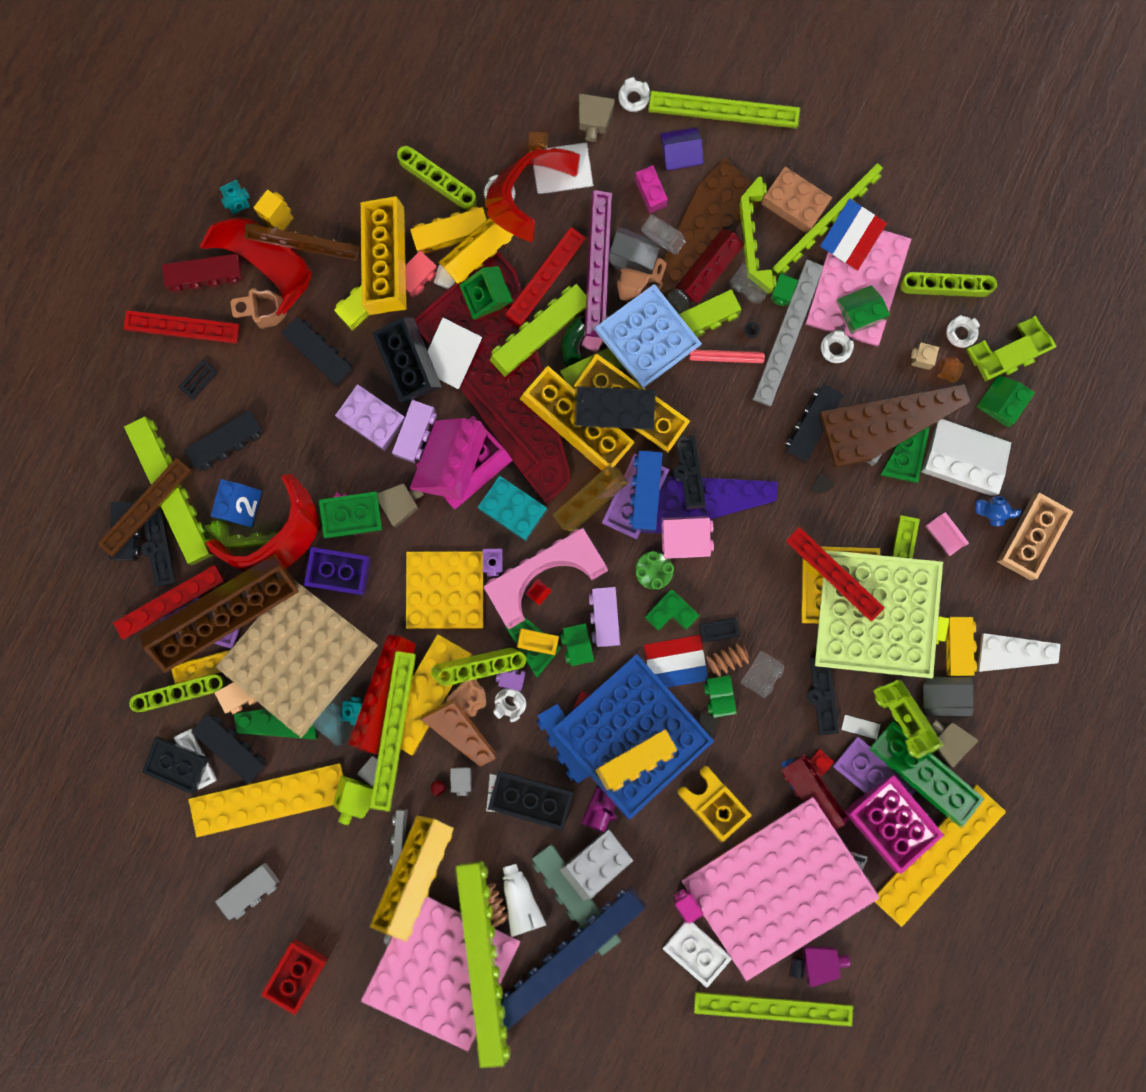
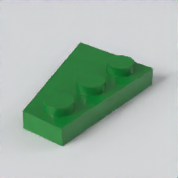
(907, 459)
(536, 660)

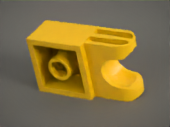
(708, 804)

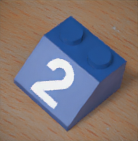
(236, 503)

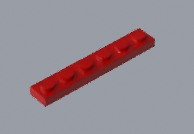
(545, 276)
(181, 327)
(835, 574)
(168, 602)

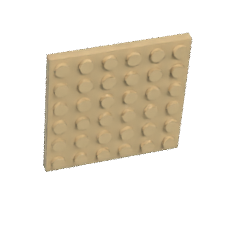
(297, 659)

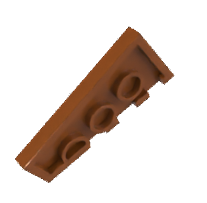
(458, 729)

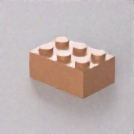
(796, 200)

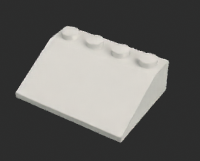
(967, 458)

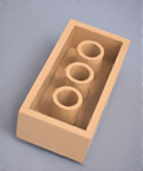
(1035, 536)

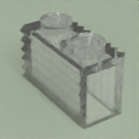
(663, 234)

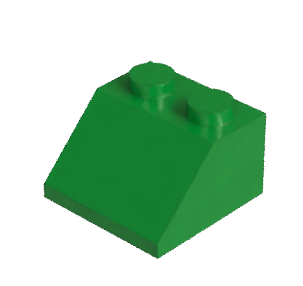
(485, 292)
(863, 309)
(1005, 400)

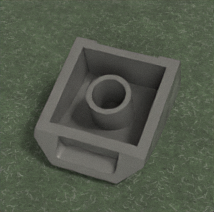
(632, 251)
(948, 696)

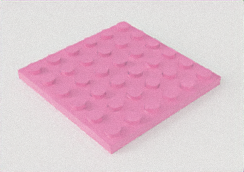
(429, 975)

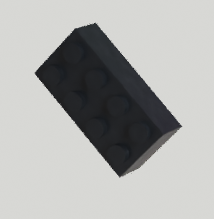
(406, 359)
(614, 407)
(530, 800)

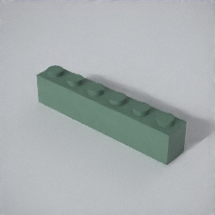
(549, 863)

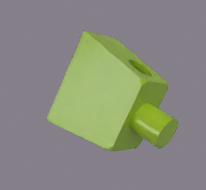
(352, 799)

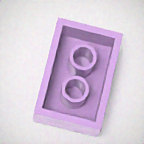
(370, 417)

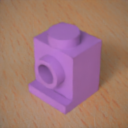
(496, 554)
(511, 680)

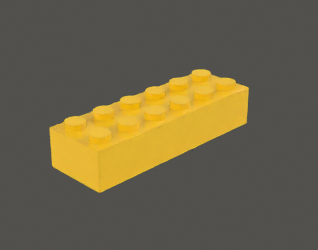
(383, 255)
(555, 403)
(667, 421)
(426, 692)
(411, 878)

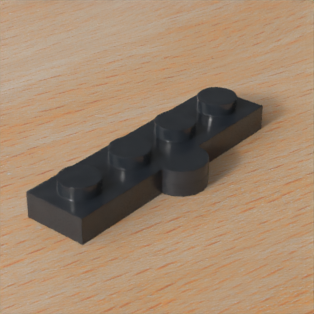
(689, 473)
(159, 550)
(823, 697)

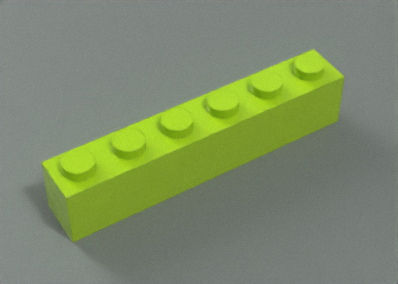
(539, 331)

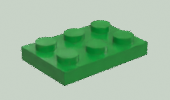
(350, 515)

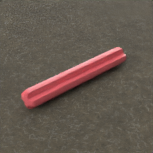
(727, 356)

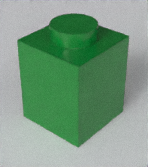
(784, 290)

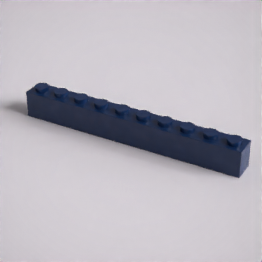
(571, 955)

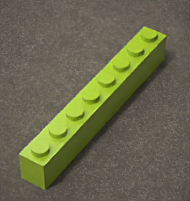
(176, 508)

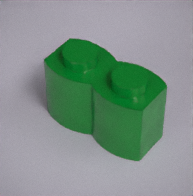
(721, 696)

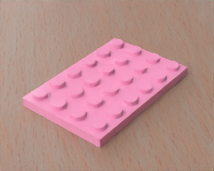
(839, 279)

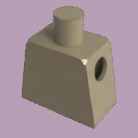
(594, 115)
(399, 503)
(955, 742)

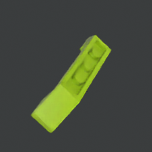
(763, 278)

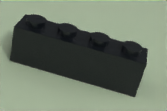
(317, 352)
(811, 428)
(224, 441)
(229, 748)

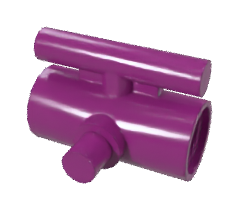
(599, 811)

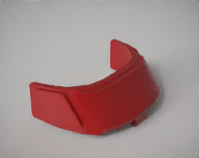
(499, 197)
(277, 262)
(290, 541)

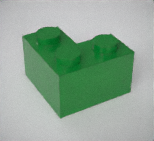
(672, 607)
(577, 644)

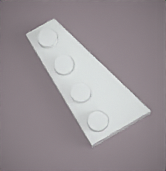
(1009, 652)

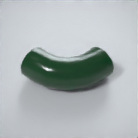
(571, 341)

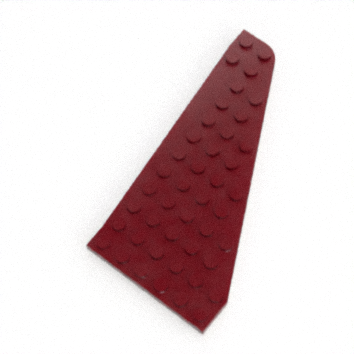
(521, 432)

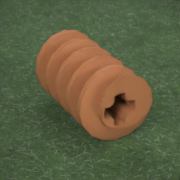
(728, 659)
(498, 915)

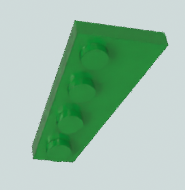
(265, 723)

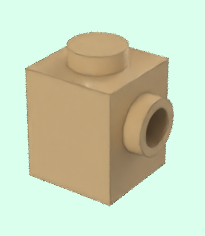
(924, 355)

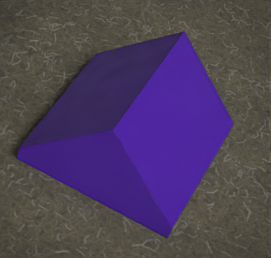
(682, 148)

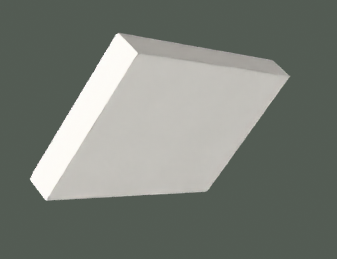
(697, 953)

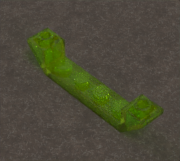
(221, 532)

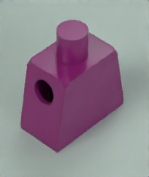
(823, 964)

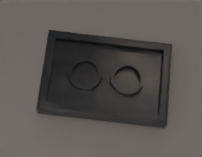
(175, 765)

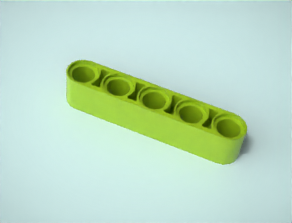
(433, 170)
(956, 280)
(470, 665)
(168, 693)

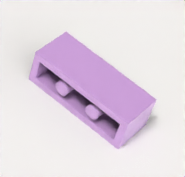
(414, 431)
(604, 617)

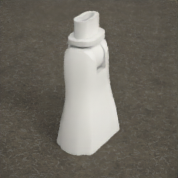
(522, 908)

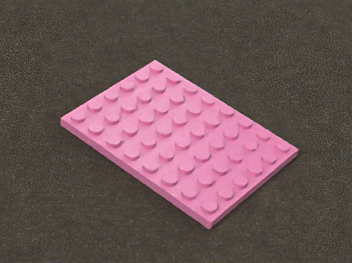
(780, 888)

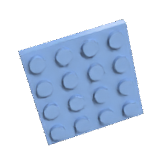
(647, 336)

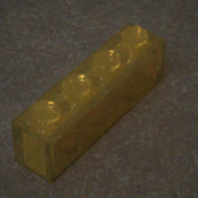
(590, 498)

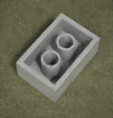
(596, 865)

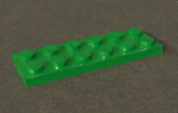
(927, 776)

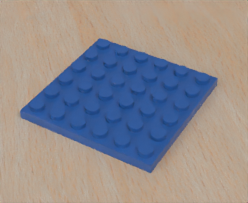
(620, 717)

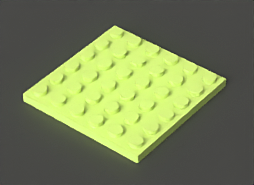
(901, 636)

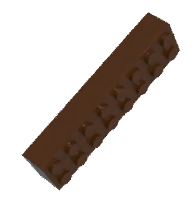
(219, 613)

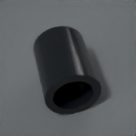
(797, 967)

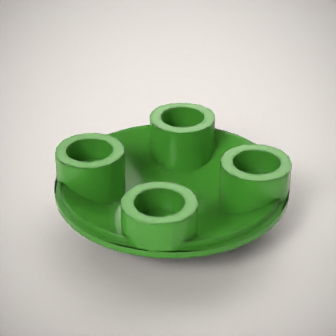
(654, 570)

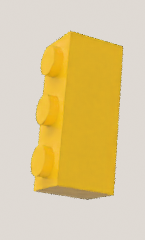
(273, 210)
(960, 647)

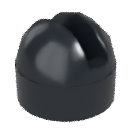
(748, 332)

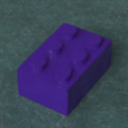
(337, 571)

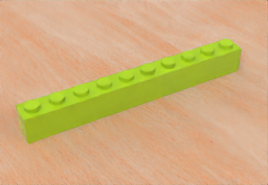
(698, 319)
(482, 964)

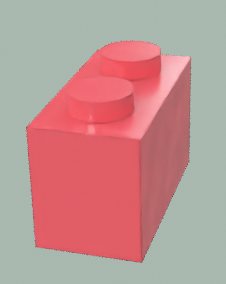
(418, 273)

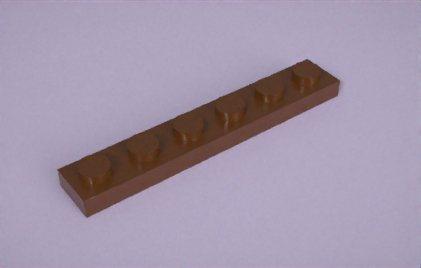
(302, 242)
(144, 507)

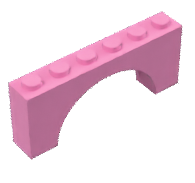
(572, 551)

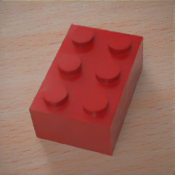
(294, 976)

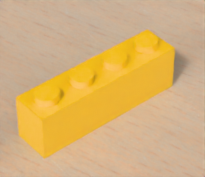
(447, 231)
(474, 250)
(636, 760)

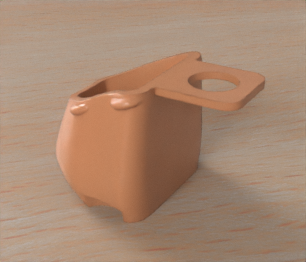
(634, 282)
(261, 306)
(469, 697)

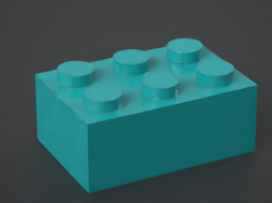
(512, 508)

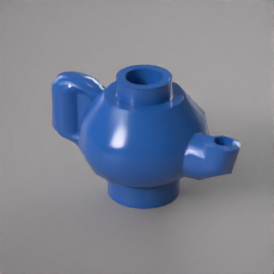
(996, 510)

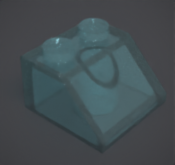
(331, 724)

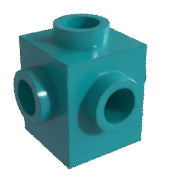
(234, 197)
(351, 709)

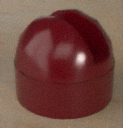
(438, 788)

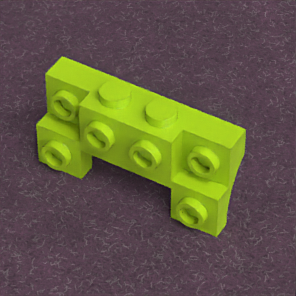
(1008, 358)
(910, 717)

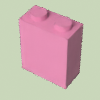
(687, 537)

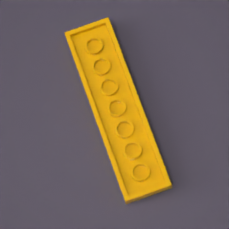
(265, 800)
(908, 891)

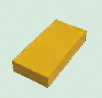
(537, 641)

